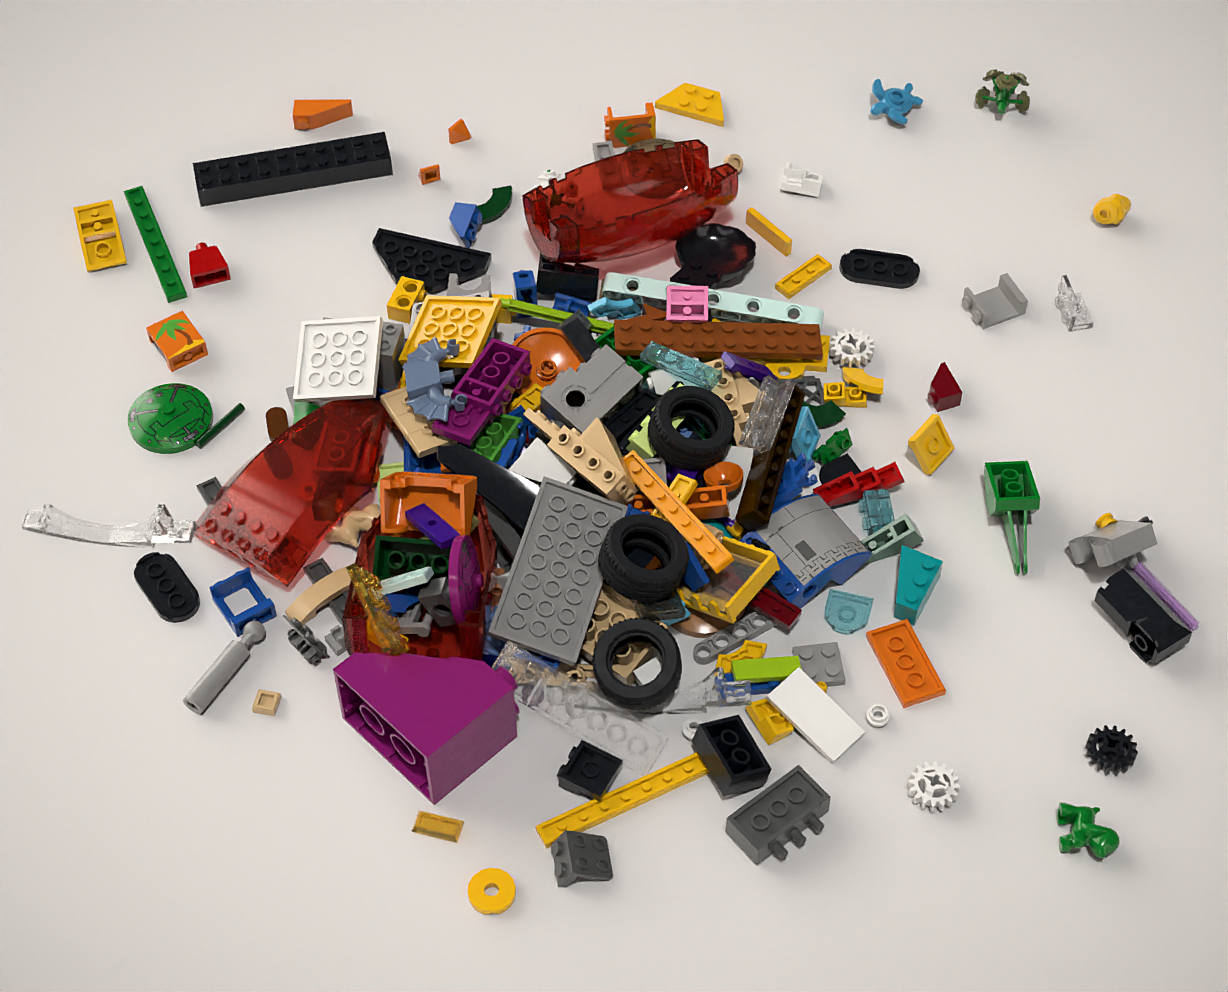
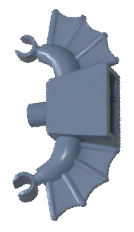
(426, 380)

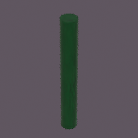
(219, 425)

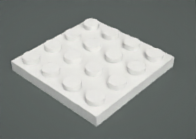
(338, 359)

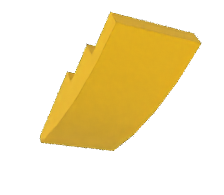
(99, 235)

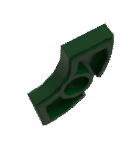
(497, 204)
(826, 414)

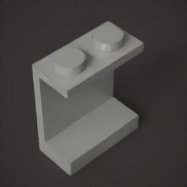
(996, 303)

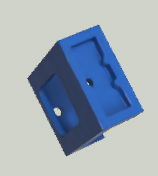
(242, 579)

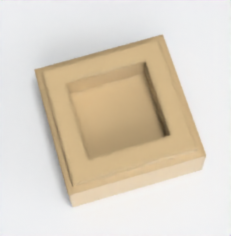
(266, 702)

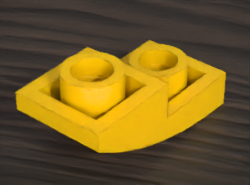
(844, 395)

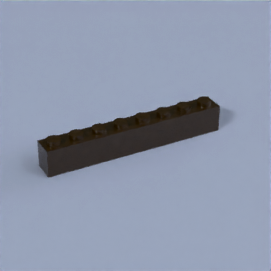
(767, 470)

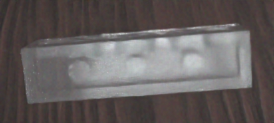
(766, 414)

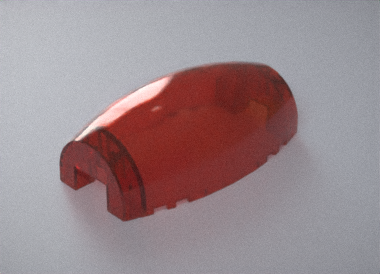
(628, 203)

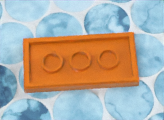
(905, 663)

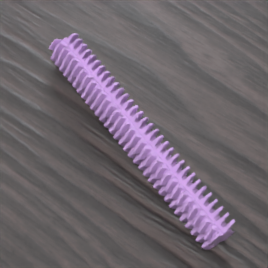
(1164, 596)

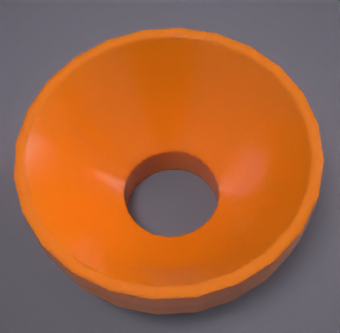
(724, 473)

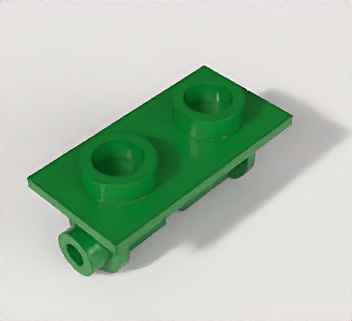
(834, 447)

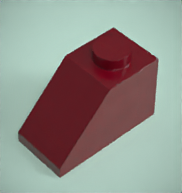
(944, 390)

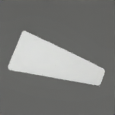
(743, 457)

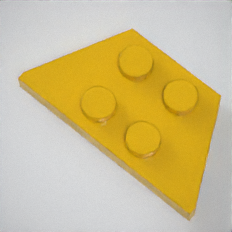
(693, 103)

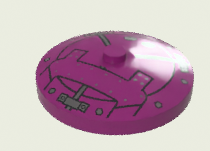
(464, 577)

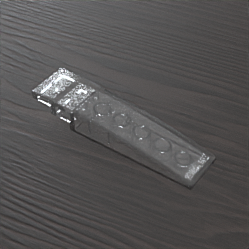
(581, 709)

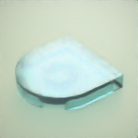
(847, 611)

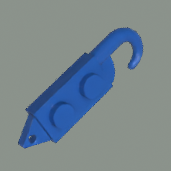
(513, 448)

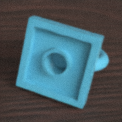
(805, 435)

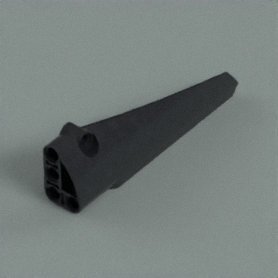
(509, 491)

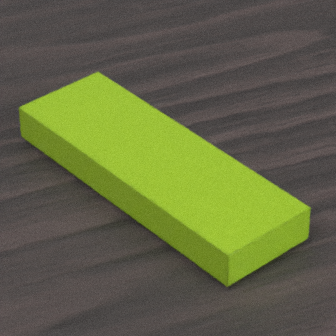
(764, 668)

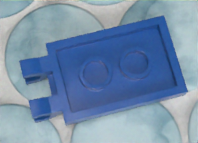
(793, 479)

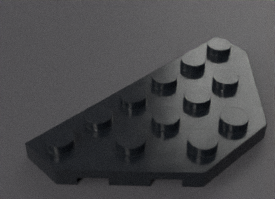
(427, 259)

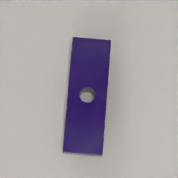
(746, 367)
(432, 525)

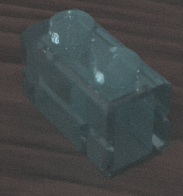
(876, 510)

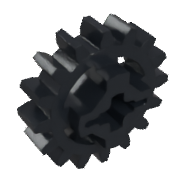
(1111, 749)

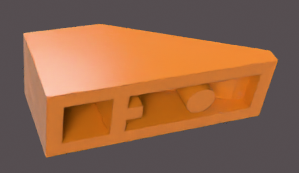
(320, 112)

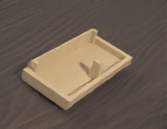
(413, 427)

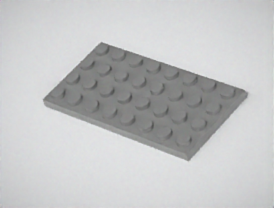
(556, 572)

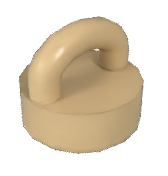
(734, 160)

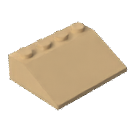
(607, 611)

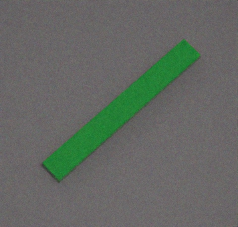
(155, 244)

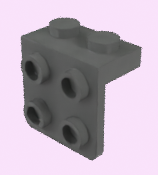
(580, 856)

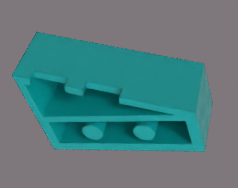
(915, 583)

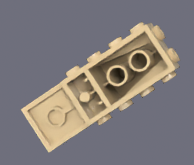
(737, 394)
(591, 455)

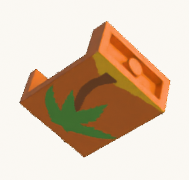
(630, 129)
(177, 340)

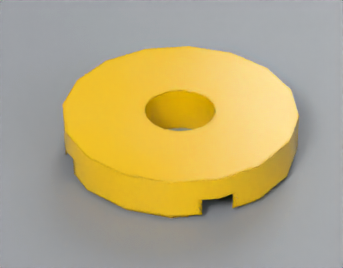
(491, 878)

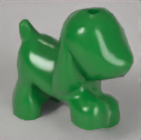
(1084, 831)

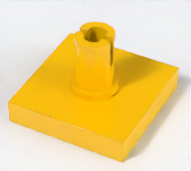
(931, 444)

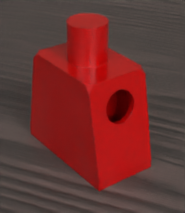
(207, 266)

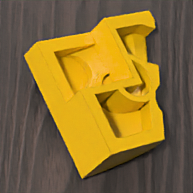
(769, 721)

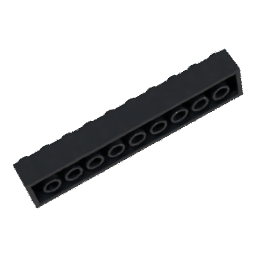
(292, 169)

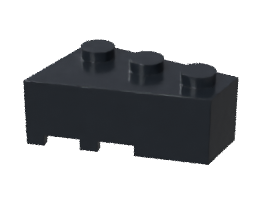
(567, 279)

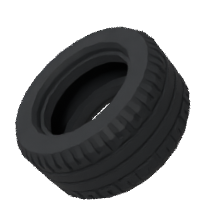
(697, 404)
(638, 582)
(631, 632)

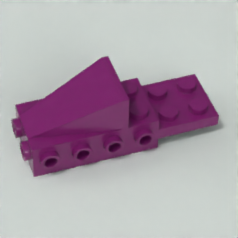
(488, 390)

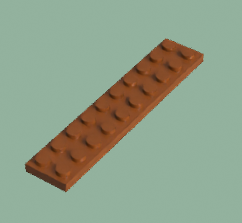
(714, 338)

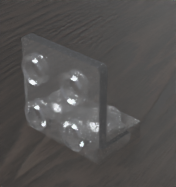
(1072, 307)

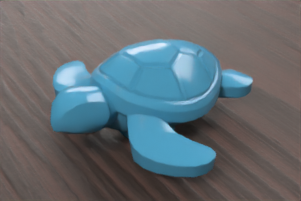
(894, 101)

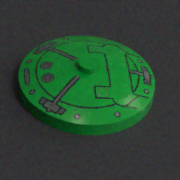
(170, 418)

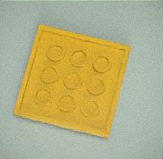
(457, 318)

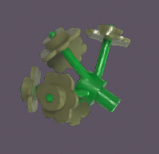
(1004, 87)

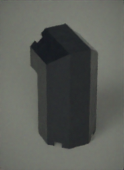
(1142, 616)

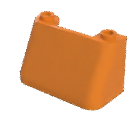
(446, 494)

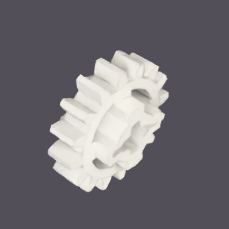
(851, 347)
(933, 786)

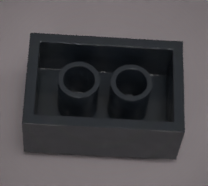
(731, 755)

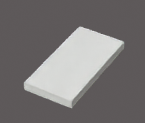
(815, 715)

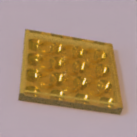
(377, 610)

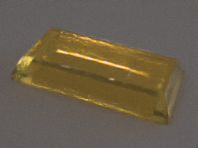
(437, 826)

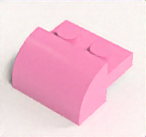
(687, 304)

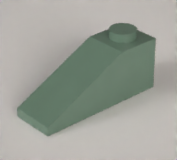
(890, 539)

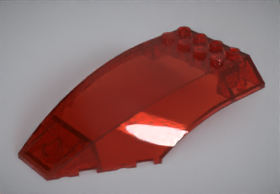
(297, 488)

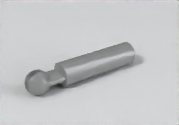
(223, 668)

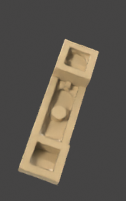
(318, 595)

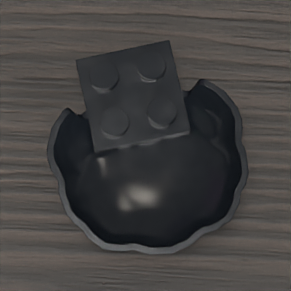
(713, 255)

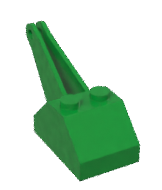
(1011, 492)

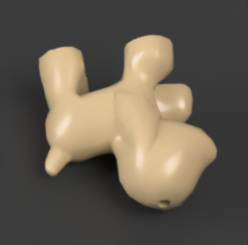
(352, 524)

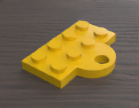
(796, 367)

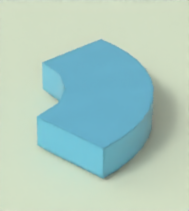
(610, 308)

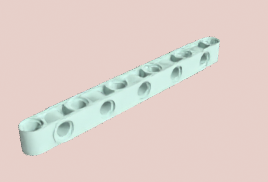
(728, 306)

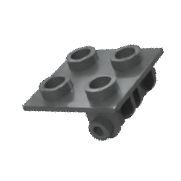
(304, 642)

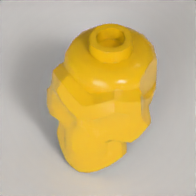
(1111, 209)

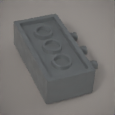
(778, 815)

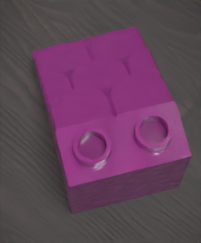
(429, 714)

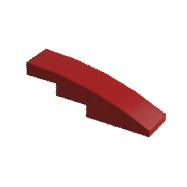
(851, 486)

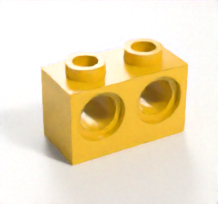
(403, 297)

